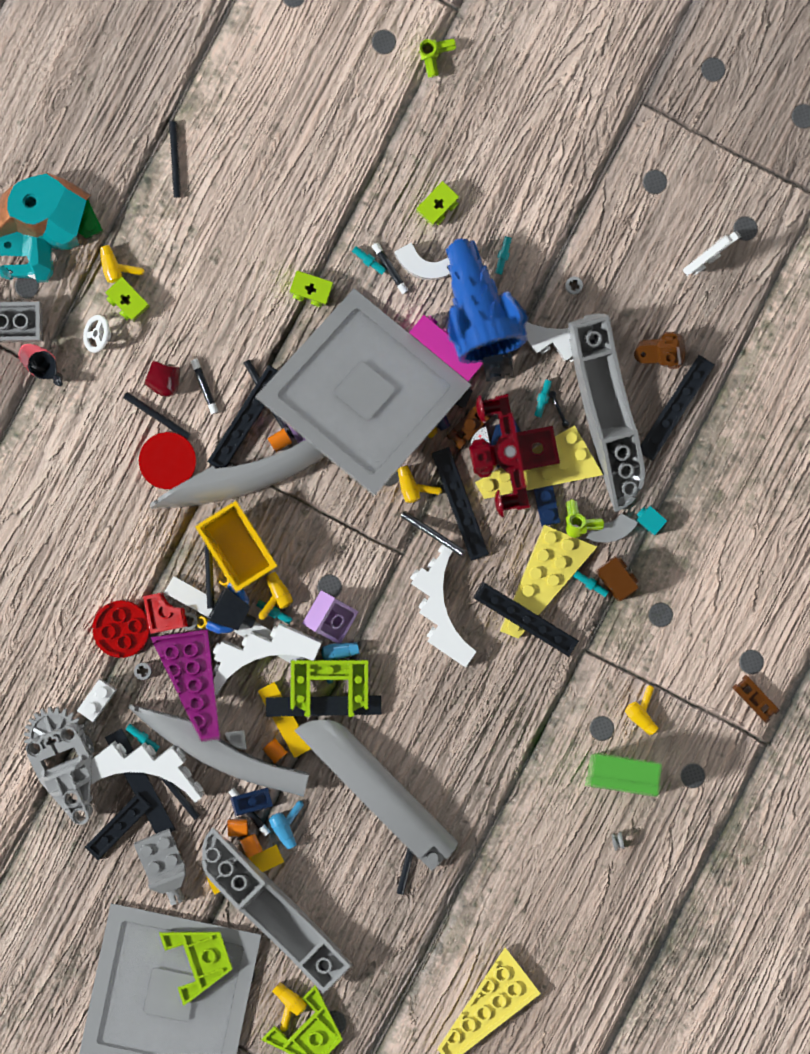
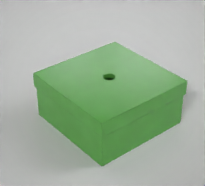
(623, 775)

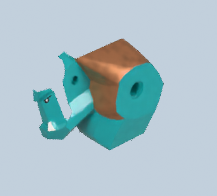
(38, 217)

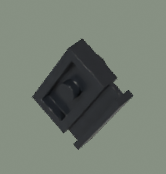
(497, 367)

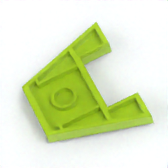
(206, 957)
(316, 1034)

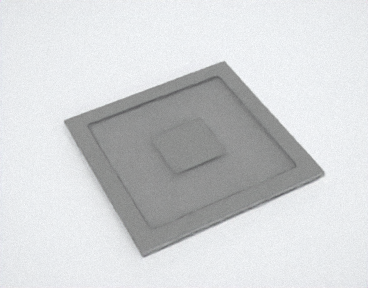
(363, 391)
(137, 994)

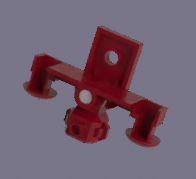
(511, 452)

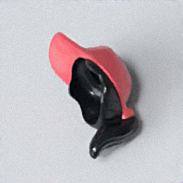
(40, 363)

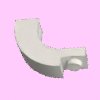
(419, 267)

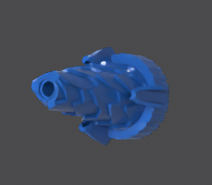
(481, 319)

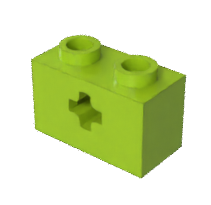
(440, 193)
(322, 287)
(121, 289)

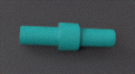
(503, 255)
(369, 260)
(543, 398)
(591, 583)
(275, 612)
(142, 737)

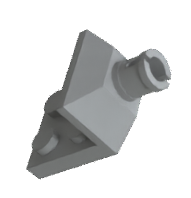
(162, 864)

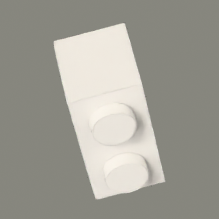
(97, 700)

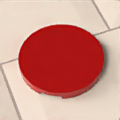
(167, 460)
(121, 629)

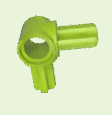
(430, 59)
(578, 519)

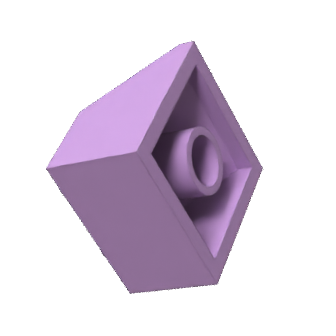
(330, 617)

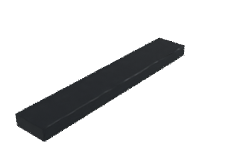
(676, 407)
(241, 424)
(460, 503)
(525, 619)
(321, 706)
(141, 783)

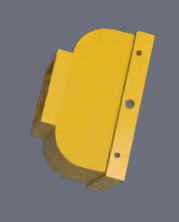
(236, 546)

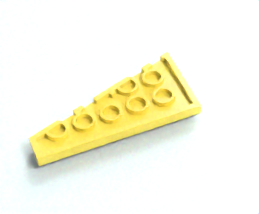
(574, 465)
(548, 570)
(496, 999)

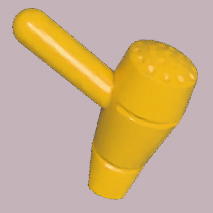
(112, 269)
(410, 489)
(279, 593)
(638, 713)
(292, 1002)

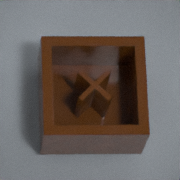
(617, 578)

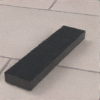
(118, 826)

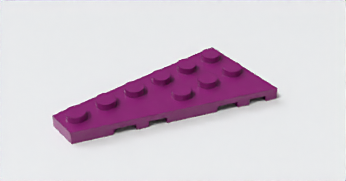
(191, 673)

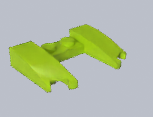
(352, 670)

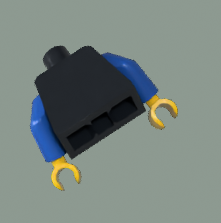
(229, 611)

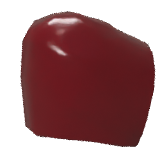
(163, 379)

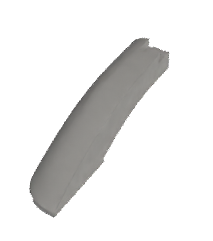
(607, 408)
(236, 481)
(222, 755)
(379, 790)
(272, 912)

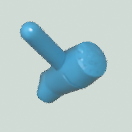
(339, 651)
(281, 825)

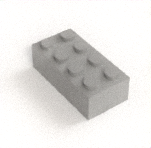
(21, 322)

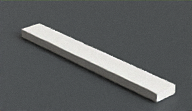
(198, 601)

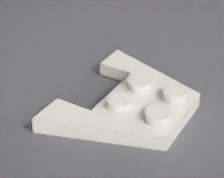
(711, 254)

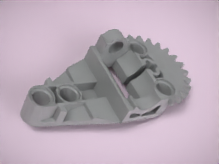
(69, 776)

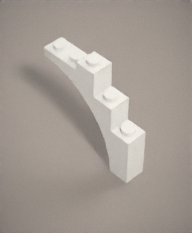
(540, 339)
(445, 635)
(285, 642)
(143, 759)

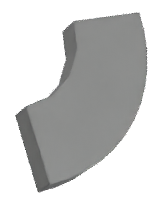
(614, 530)

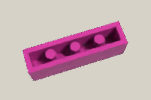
(438, 343)

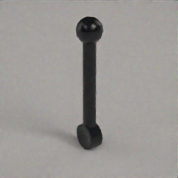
(552, 394)

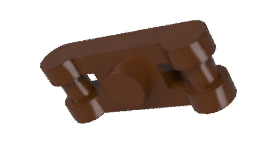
(468, 425)
(756, 699)

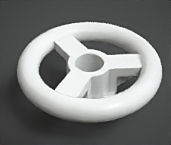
(101, 333)

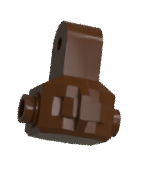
(667, 350)

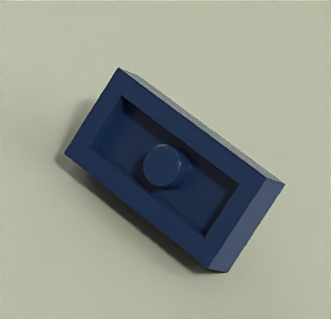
(546, 505)
(251, 802)

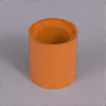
(279, 440)
(274, 750)
(237, 827)
(251, 845)

